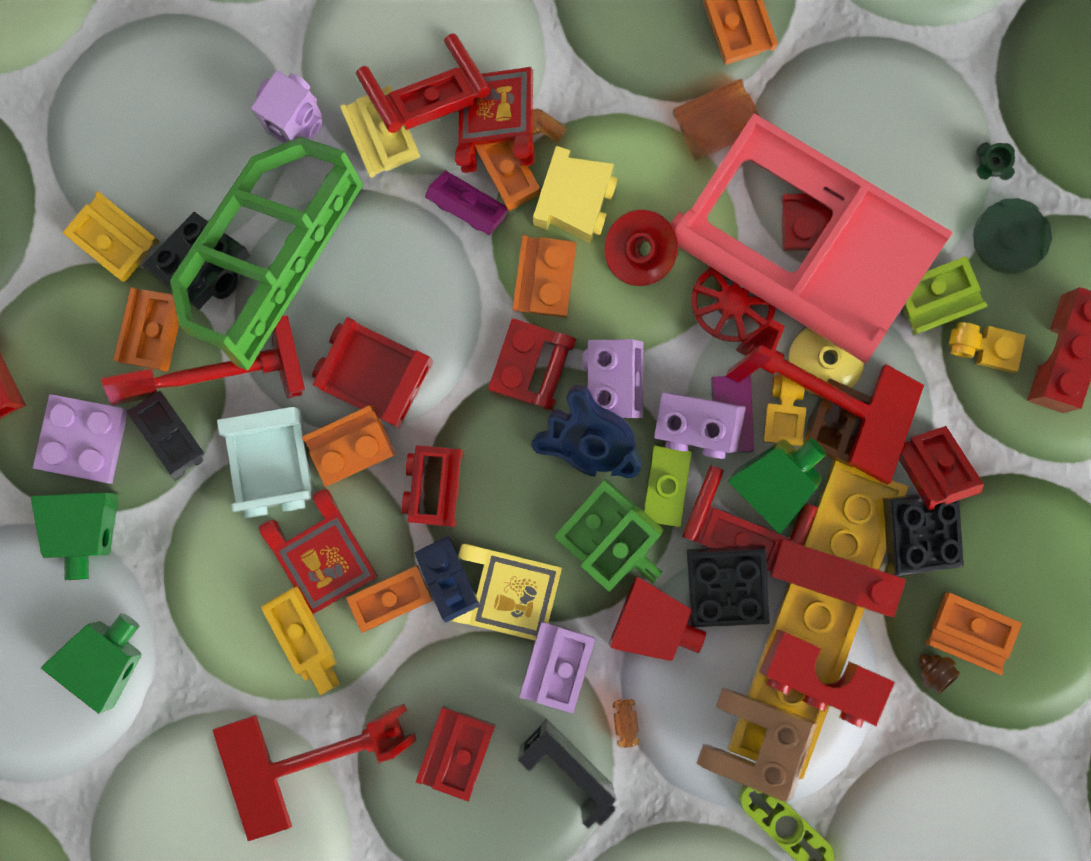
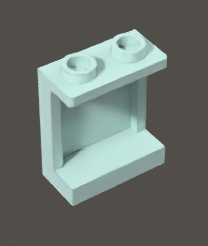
(268, 461)

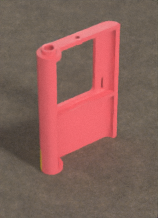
(858, 266)

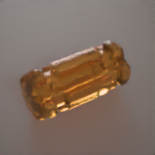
(625, 723)

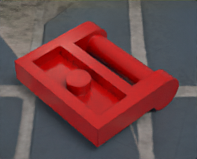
(519, 360)

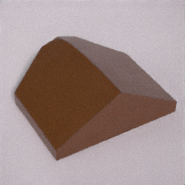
(835, 427)

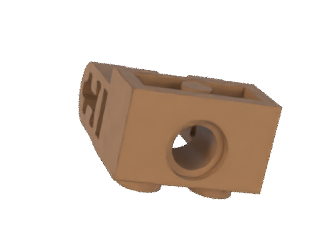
(781, 752)

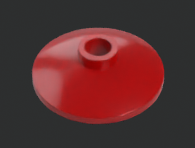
(624, 246)

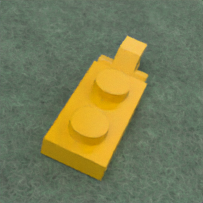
(302, 639)

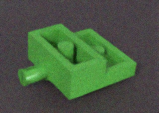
(611, 537)

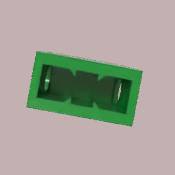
(780, 480)
(75, 528)
(97, 662)

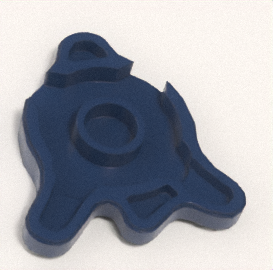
(589, 437)

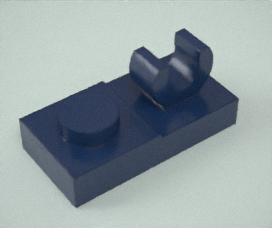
(447, 579)

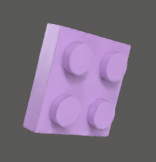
(80, 439)

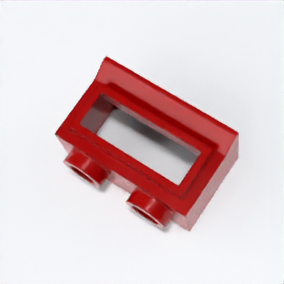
(448, 485)

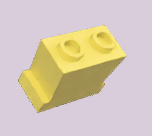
(575, 195)

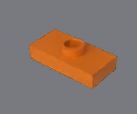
(511, 180)
(389, 599)

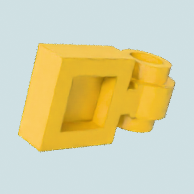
(995, 346)
(785, 420)

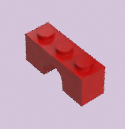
(1066, 375)
(858, 693)

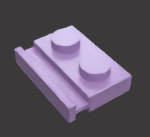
(557, 667)

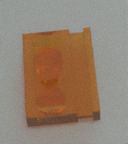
(715, 118)

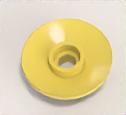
(808, 353)

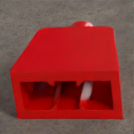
(654, 624)

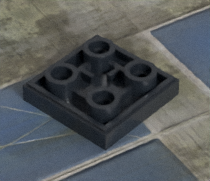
(920, 537)
(728, 586)

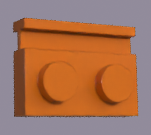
(740, 28)
(544, 276)
(148, 330)
(349, 445)
(973, 633)

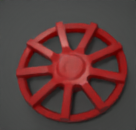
(731, 304)

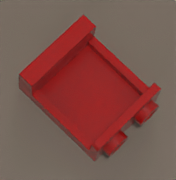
(371, 370)

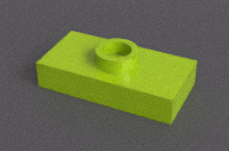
(667, 485)

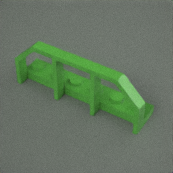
(294, 261)

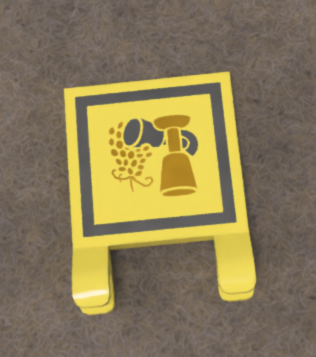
(511, 592)

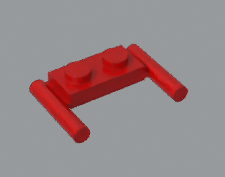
(428, 97)
(720, 529)

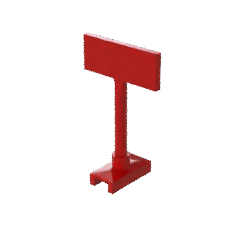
(282, 358)
(884, 419)
(255, 776)

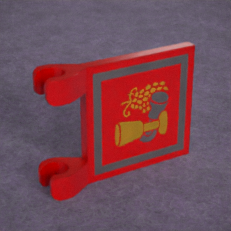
(499, 118)
(324, 558)

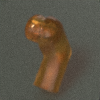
(547, 125)

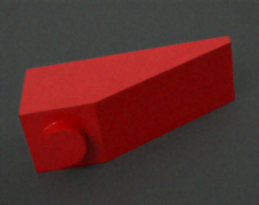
(838, 578)

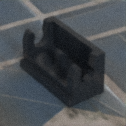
(166, 434)

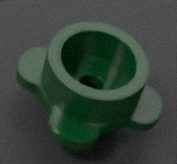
(1003, 153)

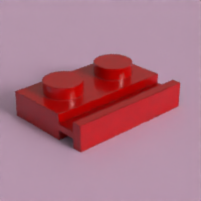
(802, 221)
(939, 468)
(455, 753)

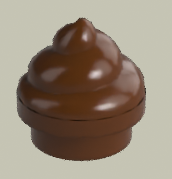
(937, 672)

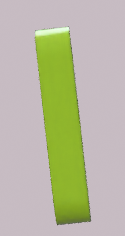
(786, 843)

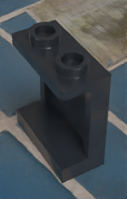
(551, 741)

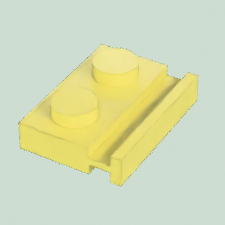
(376, 145)

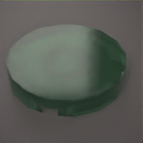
(1012, 236)

